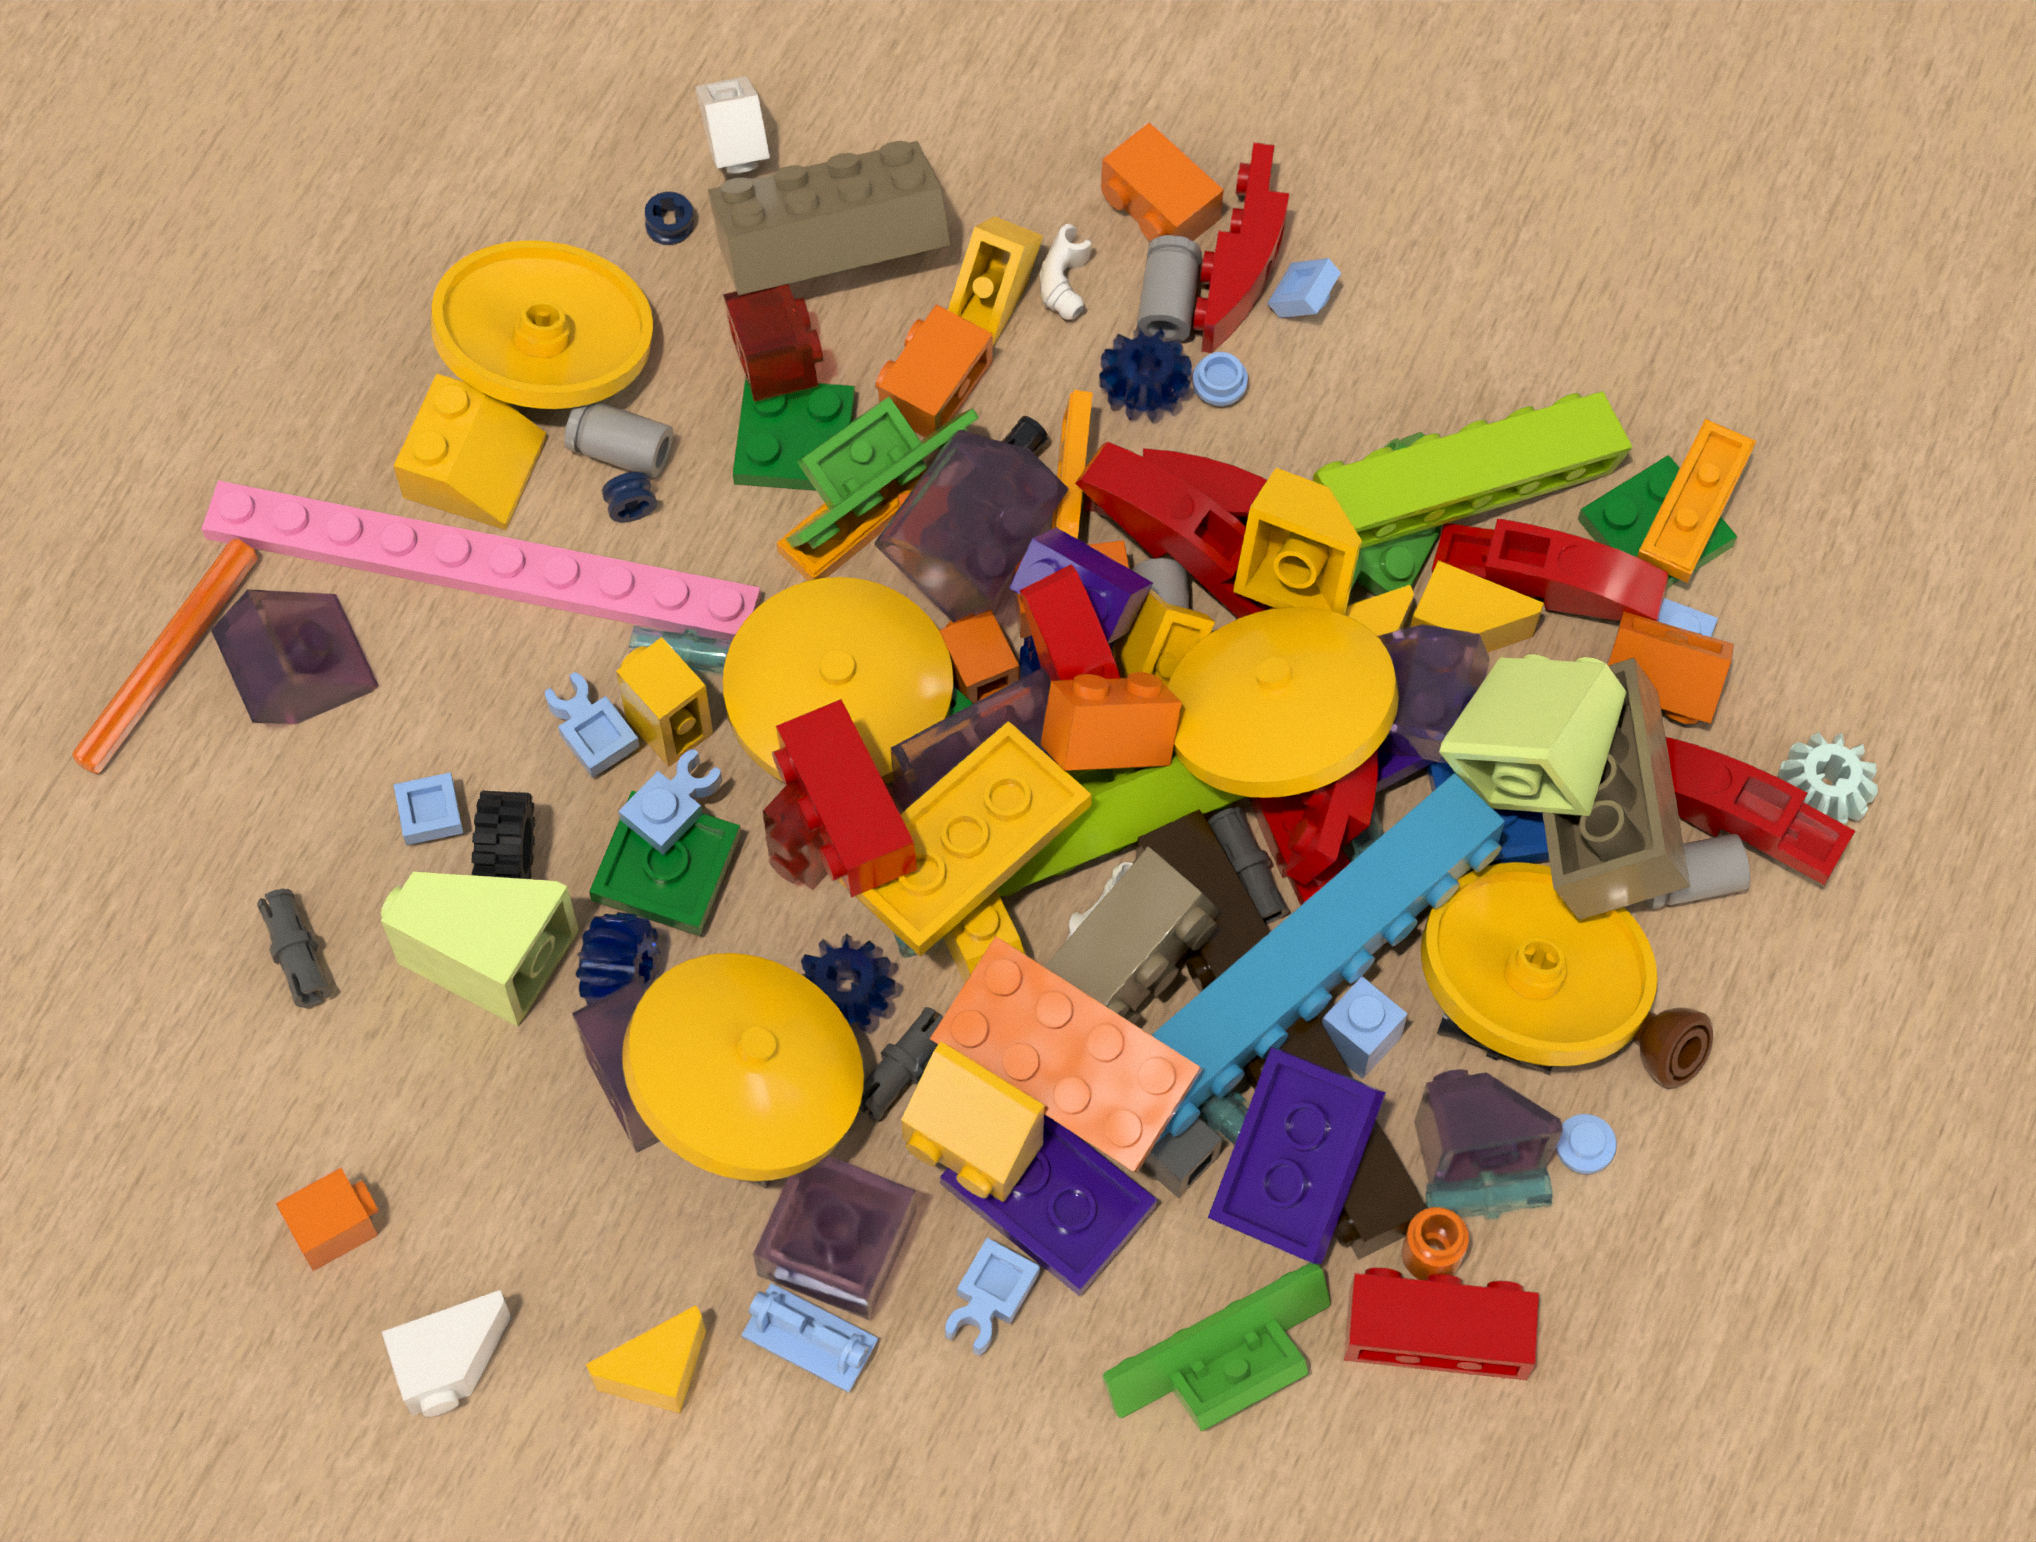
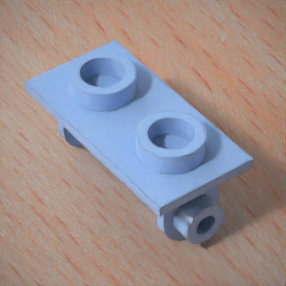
(808, 1336)

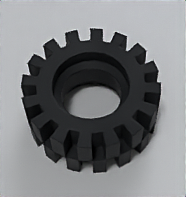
(503, 835)

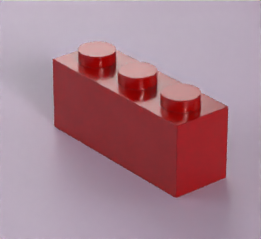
(844, 799)
(1441, 1324)

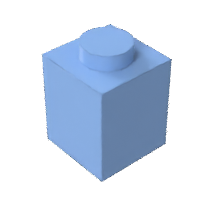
(1364, 1026)

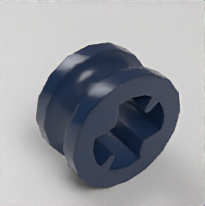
(668, 233)
(629, 497)

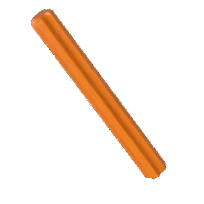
(164, 656)

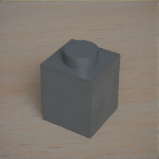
(1184, 1158)

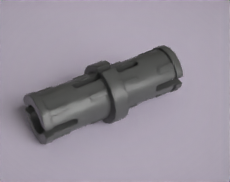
(1249, 862)
(293, 948)
(900, 1065)

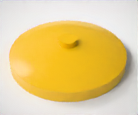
(541, 324)
(834, 644)
(1283, 702)
(1532, 975)
(742, 1066)

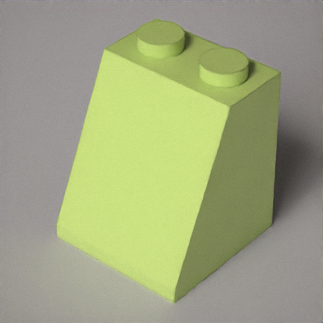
(1537, 734)
(481, 935)

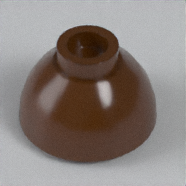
(1675, 1044)

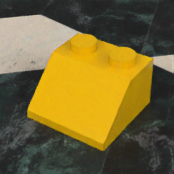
(468, 454)
(1297, 547)
(972, 1124)

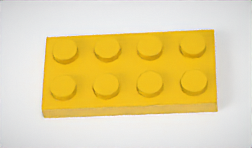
(975, 835)

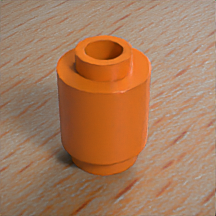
(1440, 1229)

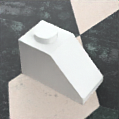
(733, 124)
(446, 1352)

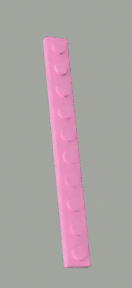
(478, 562)

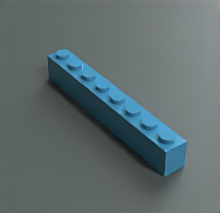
(1330, 940)

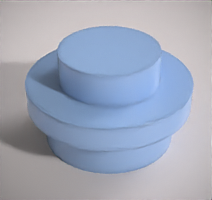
(1220, 379)
(1586, 1144)

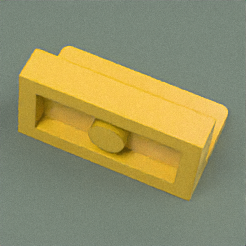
(1160, 638)

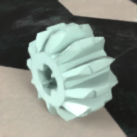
(1850, 777)

